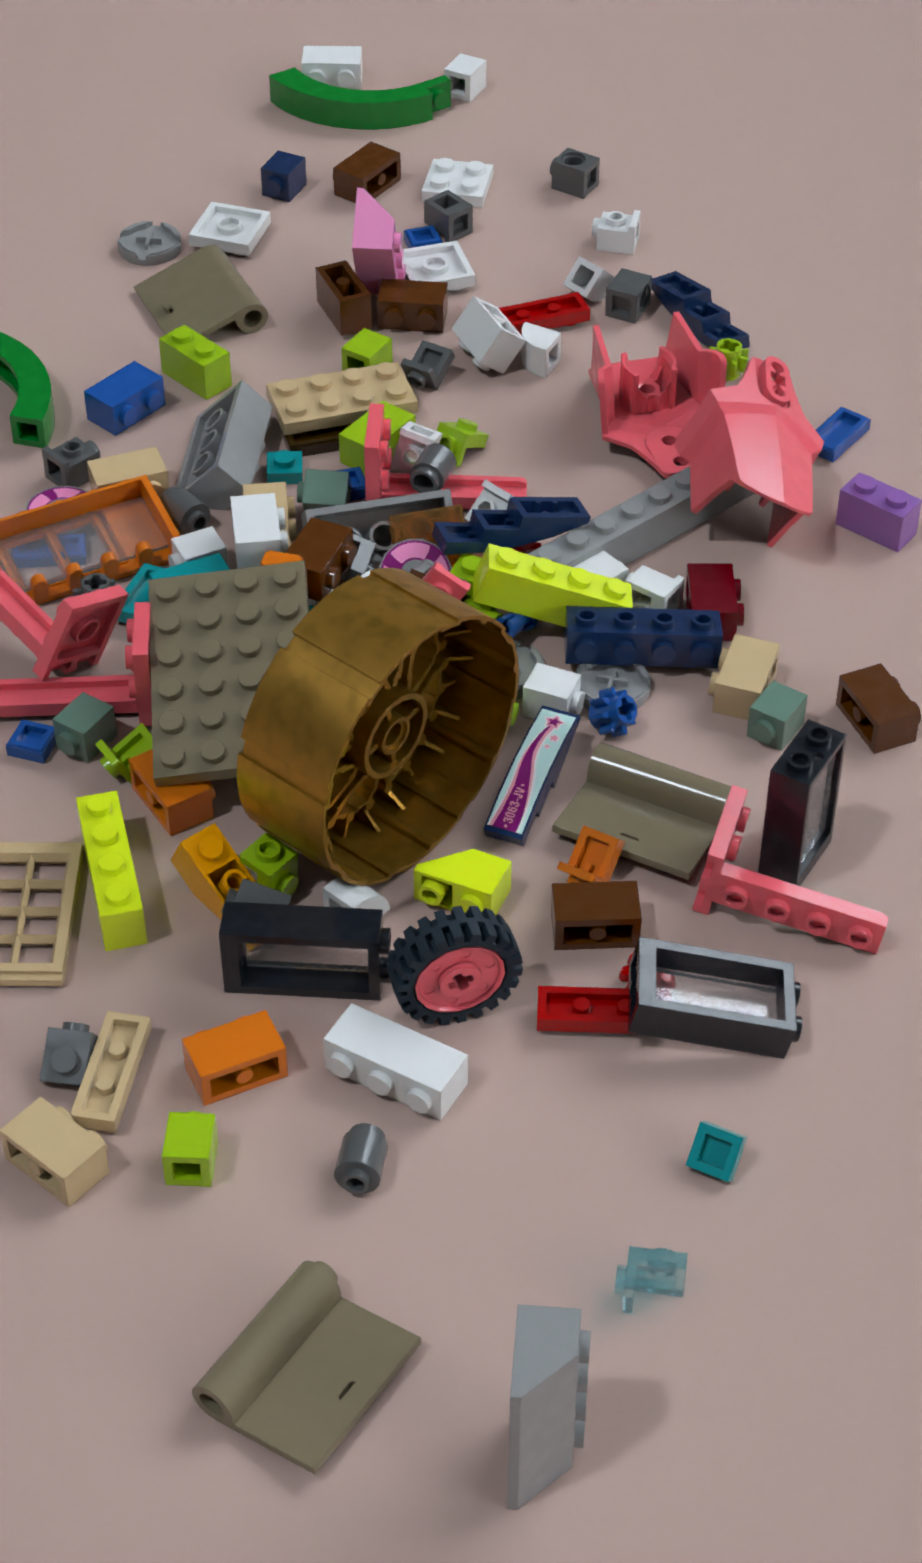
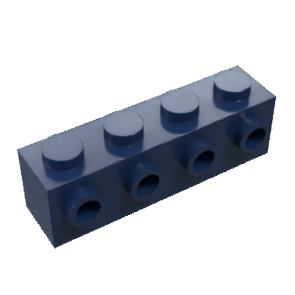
(642, 637)

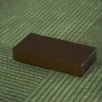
(315, 441)

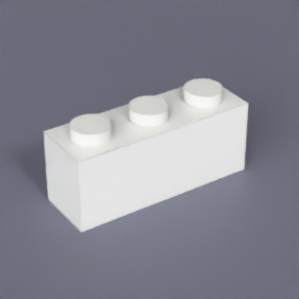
(395, 1061)

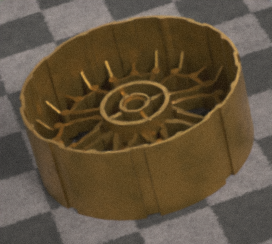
(377, 725)

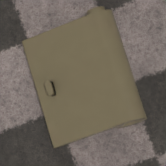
(203, 294)
(650, 805)
(304, 1369)

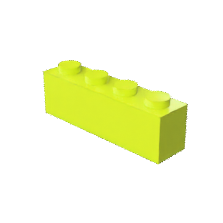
(542, 587)
(111, 871)

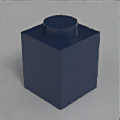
(283, 176)

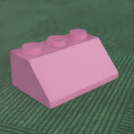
(376, 244)

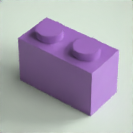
(878, 511)

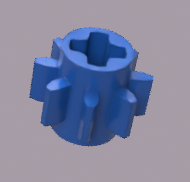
(612, 712)

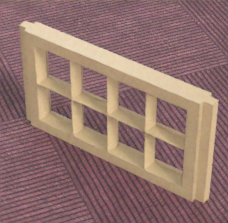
(30, 854)

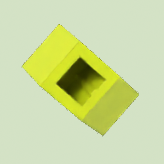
(464, 881)

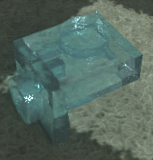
(650, 1272)

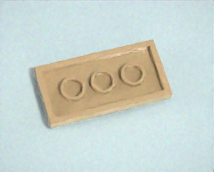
(338, 396)

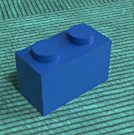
(124, 398)

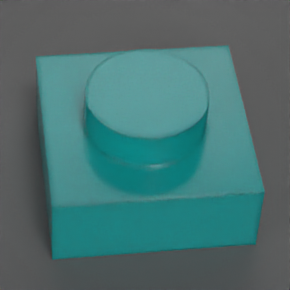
(285, 467)
(716, 1151)

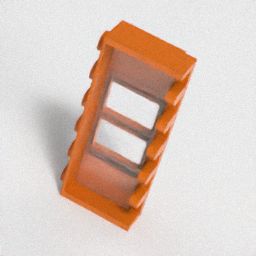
(89, 533)

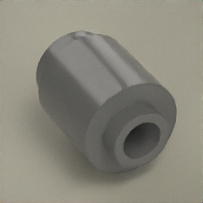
(432, 468)
(185, 510)
(361, 1159)

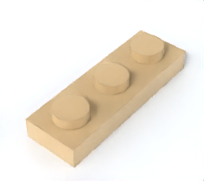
(111, 1071)

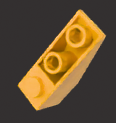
(210, 867)

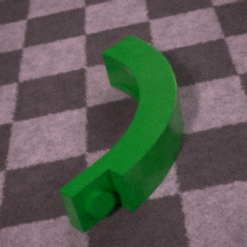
(358, 108)
(27, 377)

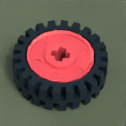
(454, 965)

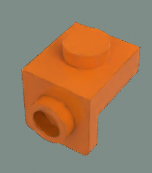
(592, 857)

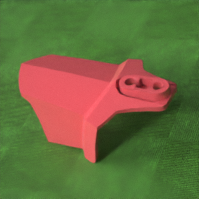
(655, 397)
(753, 439)

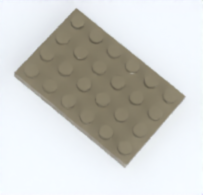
(208, 657)

